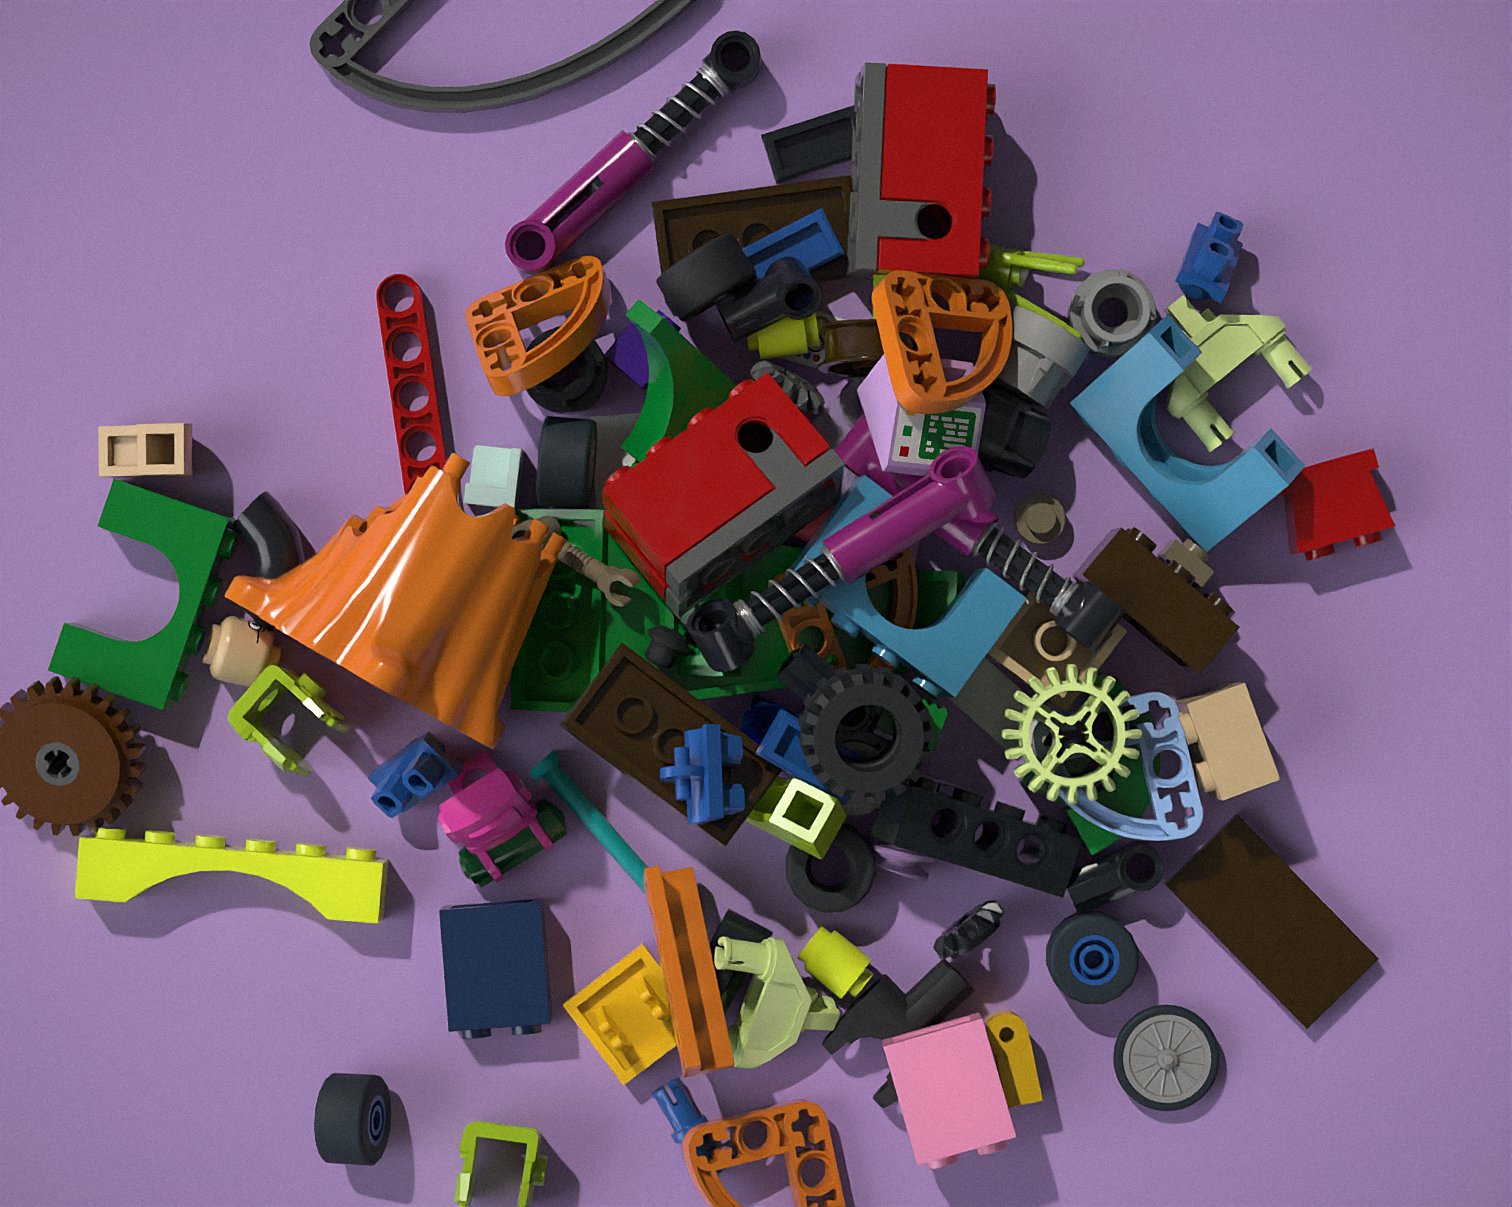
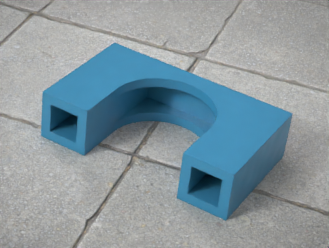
(1201, 498)
(939, 653)

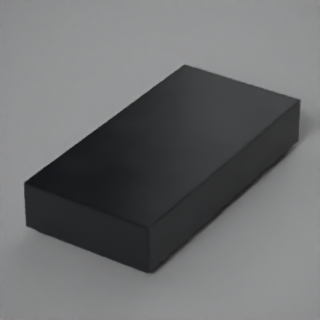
(810, 144)

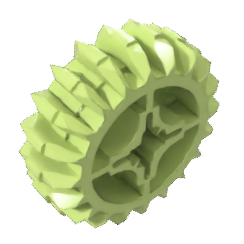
(1107, 759)

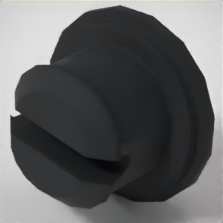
(665, 646)

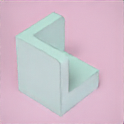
(494, 477)

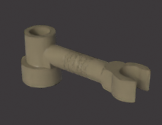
(605, 576)

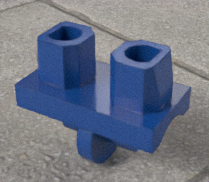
(1210, 258)
(699, 774)
(412, 775)

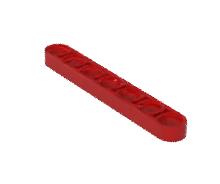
(404, 372)

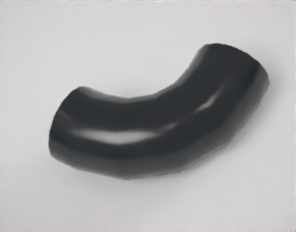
(272, 541)

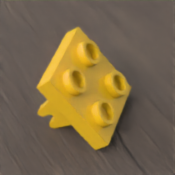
(626, 1014)

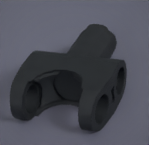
(889, 1012)

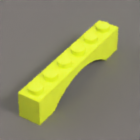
(336, 885)

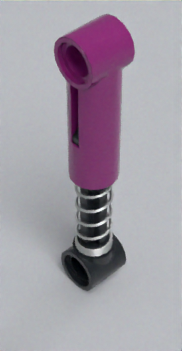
(629, 157)
(951, 490)
(1078, 608)

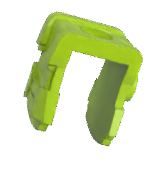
(260, 699)
(534, 1165)

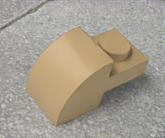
(145, 450)

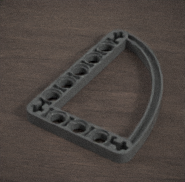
(480, 96)

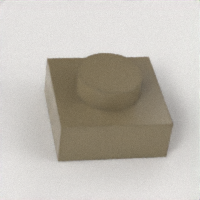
(1190, 557)

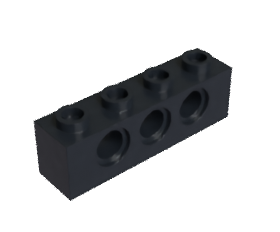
(1041, 865)

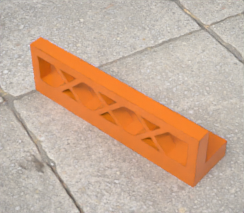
(688, 971)

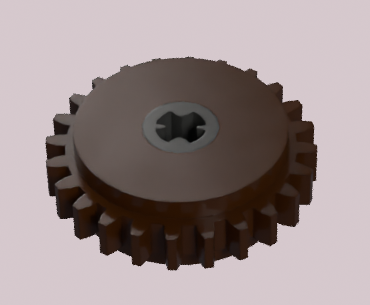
(100, 749)

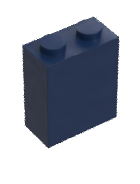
(496, 967)

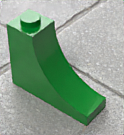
(678, 384)

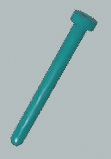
(589, 815)

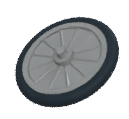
(1166, 1058)

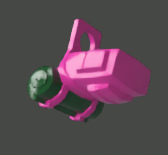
(497, 821)

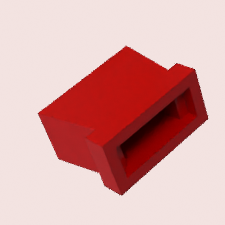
(1335, 504)

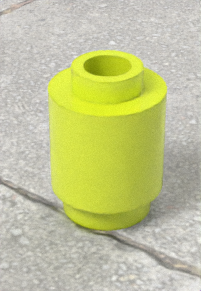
(785, 338)
(836, 963)

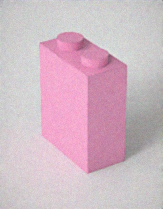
(949, 1090)

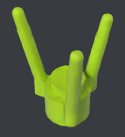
(1011, 266)

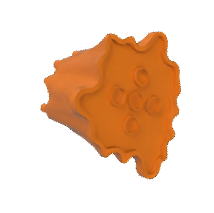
(419, 600)

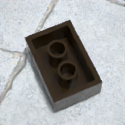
(1159, 598)

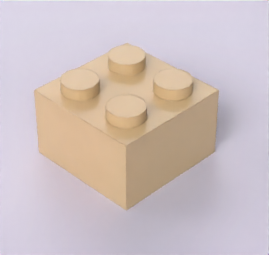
(1036, 643)
(1226, 741)

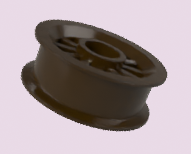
(854, 347)

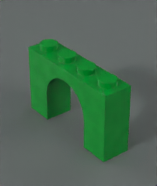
(195, 546)

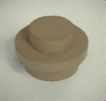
(1039, 518)

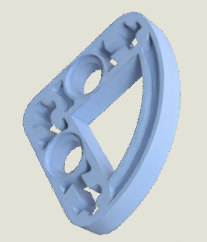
(1153, 741)

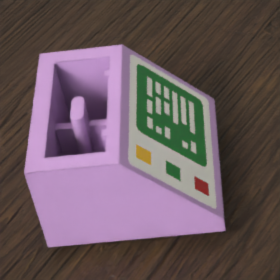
(911, 440)

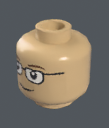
(240, 651)

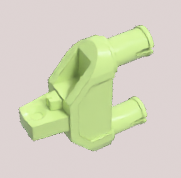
(1224, 345)
(775, 1003)

